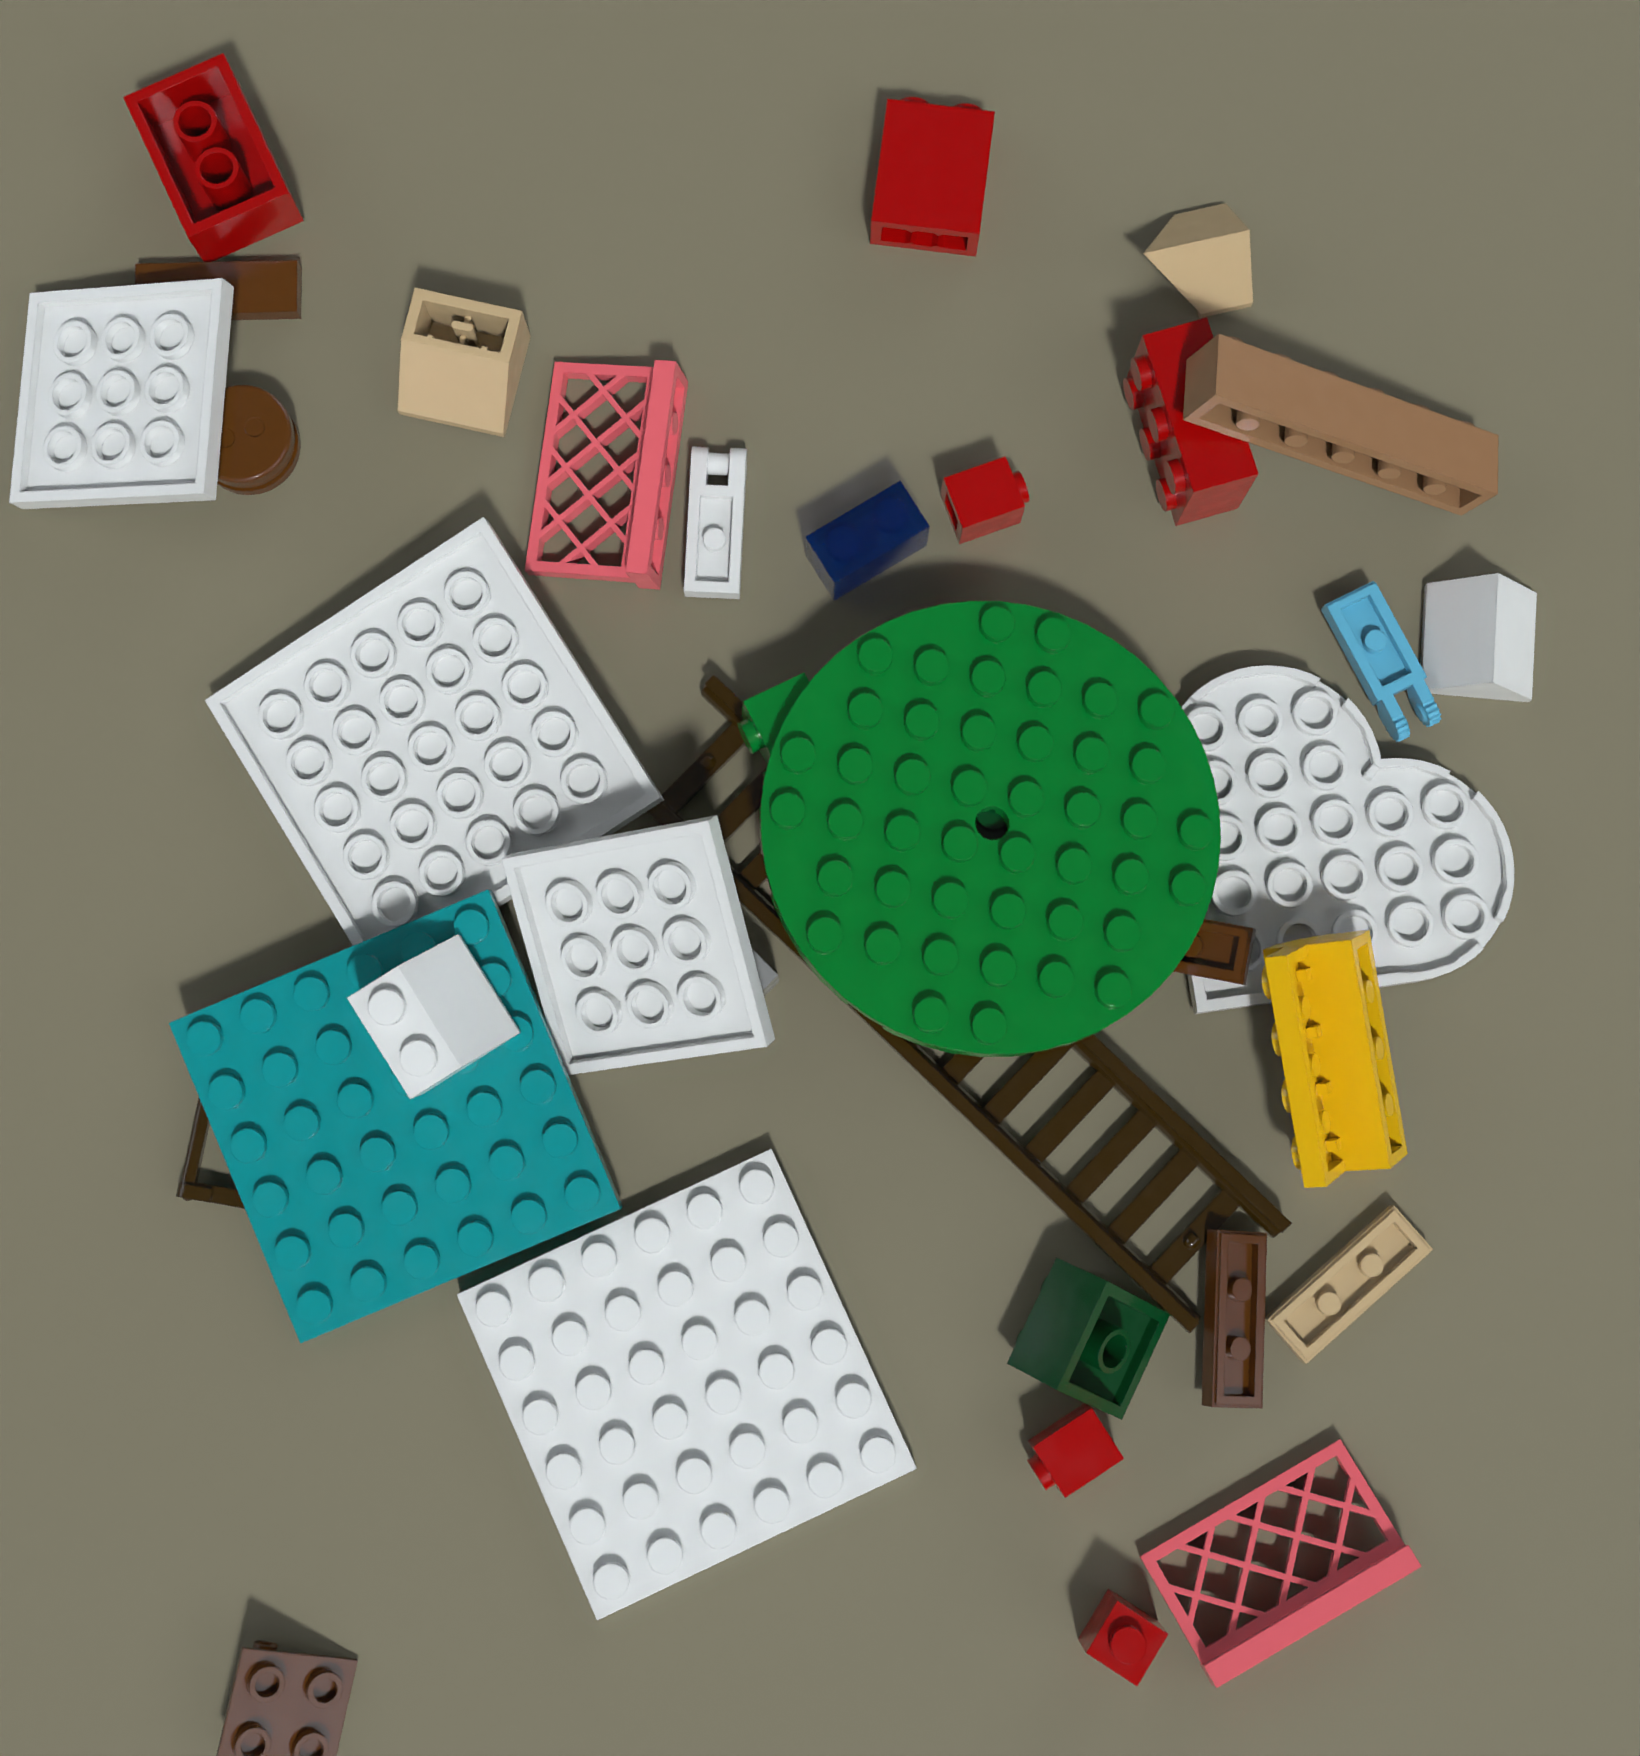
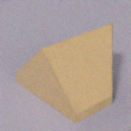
(1206, 259)

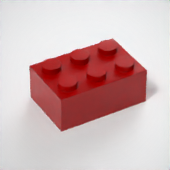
(213, 159)
(1197, 467)

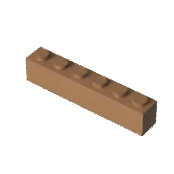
(1340, 425)

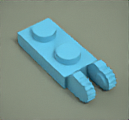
(1381, 657)

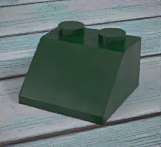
(1088, 1338)

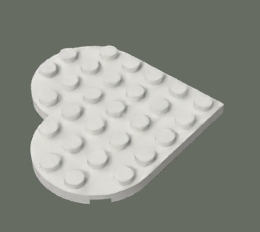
(1338, 838)

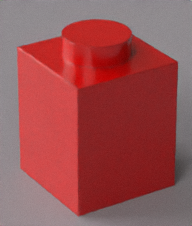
(984, 499)
(1073, 1451)
(1122, 1637)

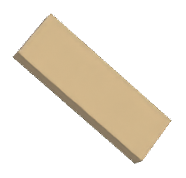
(1348, 1284)

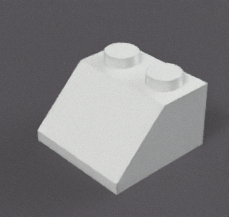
(433, 1015)

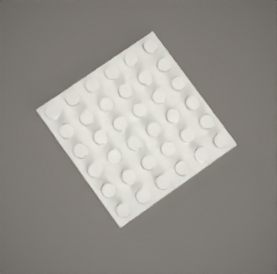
(431, 739)
(685, 1383)

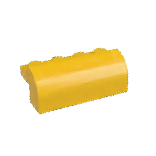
(1334, 1055)

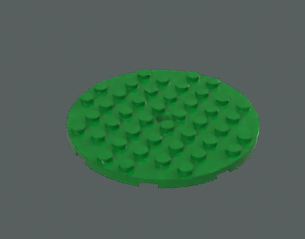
(968, 934)

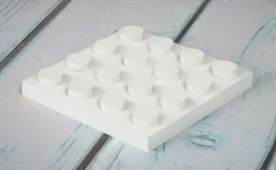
(122, 395)
(639, 947)

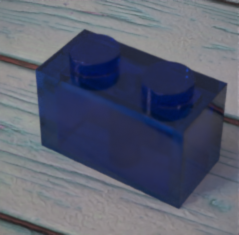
(867, 540)

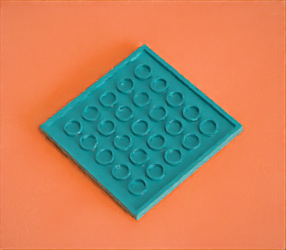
(354, 1179)

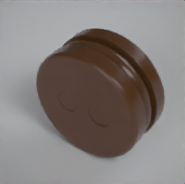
(257, 441)

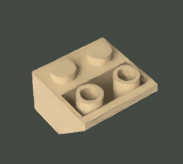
(461, 361)

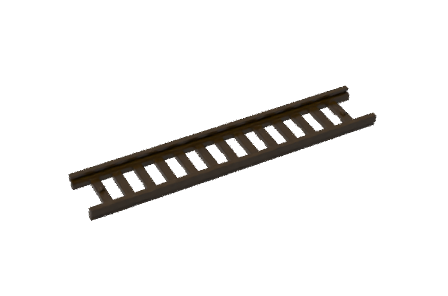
(1109, 1074)

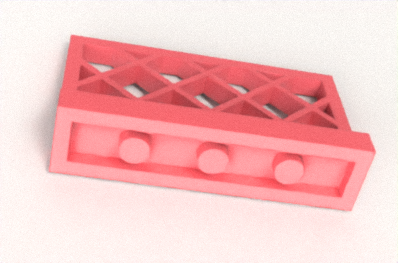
(652, 465)
(1308, 1608)

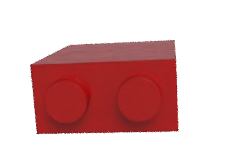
(932, 176)

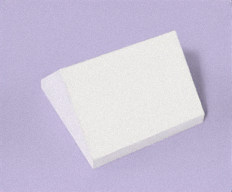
(1479, 638)

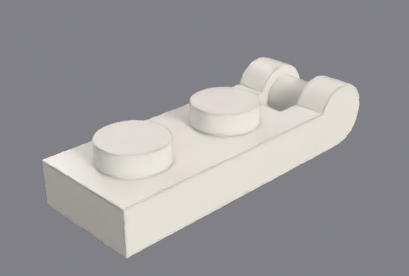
(715, 524)

